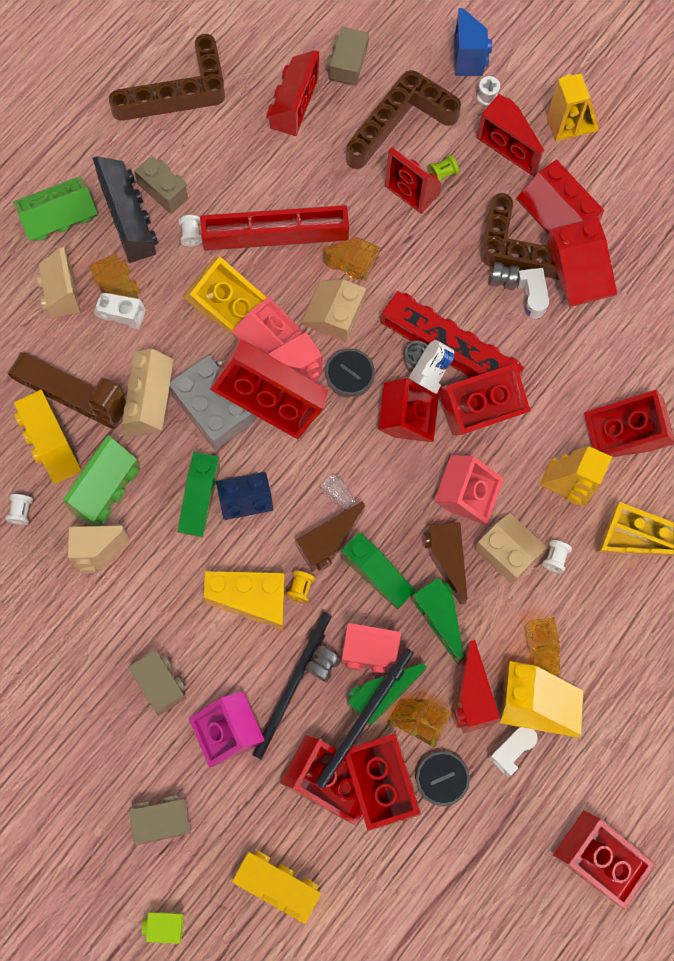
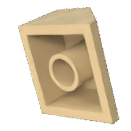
(58, 285)
(335, 308)
(95, 546)
(510, 548)

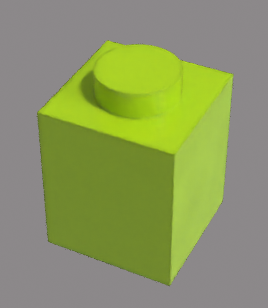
(163, 927)

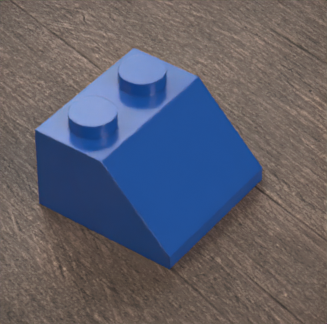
(470, 45)

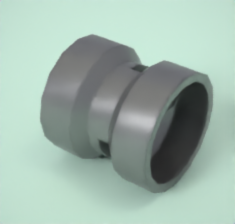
(504, 276)
(415, 351)
(322, 665)

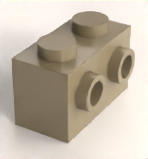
(348, 55)
(161, 184)
(157, 682)
(159, 821)

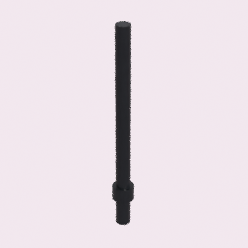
(314, 639)
(393, 674)

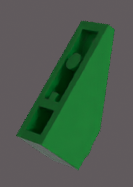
(198, 494)
(377, 570)
(439, 611)
(360, 696)

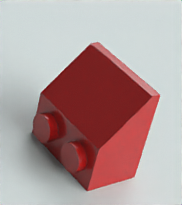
(408, 411)

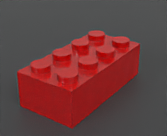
(269, 389)

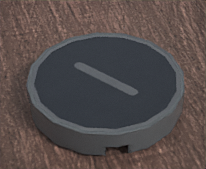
(350, 373)
(442, 778)

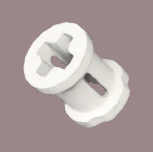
(489, 88)
(190, 230)
(19, 509)
(557, 556)

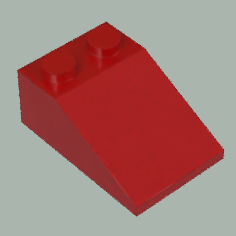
(510, 135)
(410, 181)
(582, 261)
(484, 399)
(631, 425)
(474, 702)
(305, 768)
(604, 859)

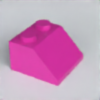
(226, 729)

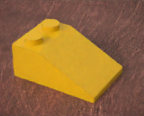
(223, 294)
(540, 701)

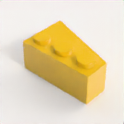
(571, 109)
(46, 436)
(577, 474)
(637, 533)
(248, 594)
(277, 886)

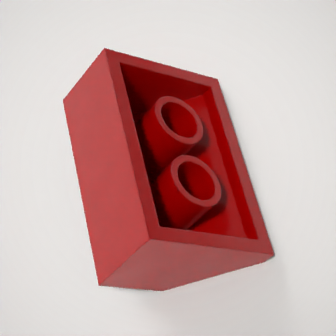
(294, 93)
(558, 198)
(382, 782)

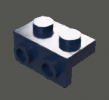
(244, 496)

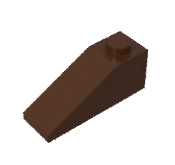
(325, 541)
(447, 554)

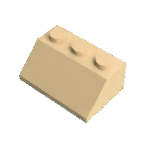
(147, 393)

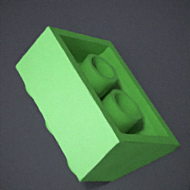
(55, 208)
(102, 483)

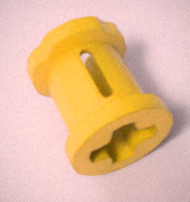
(300, 587)

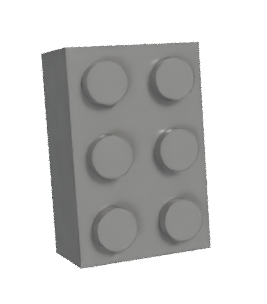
(211, 413)

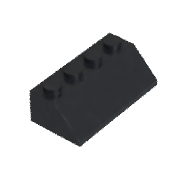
(125, 208)

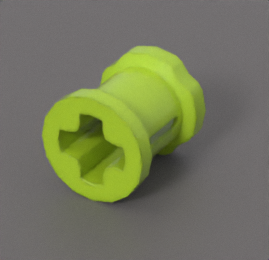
(444, 168)

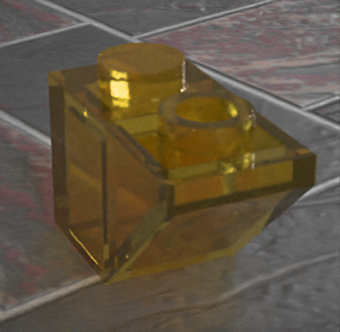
(352, 256)
(112, 277)
(543, 644)
(420, 719)

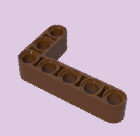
(176, 89)
(395, 112)
(507, 247)
(100, 403)

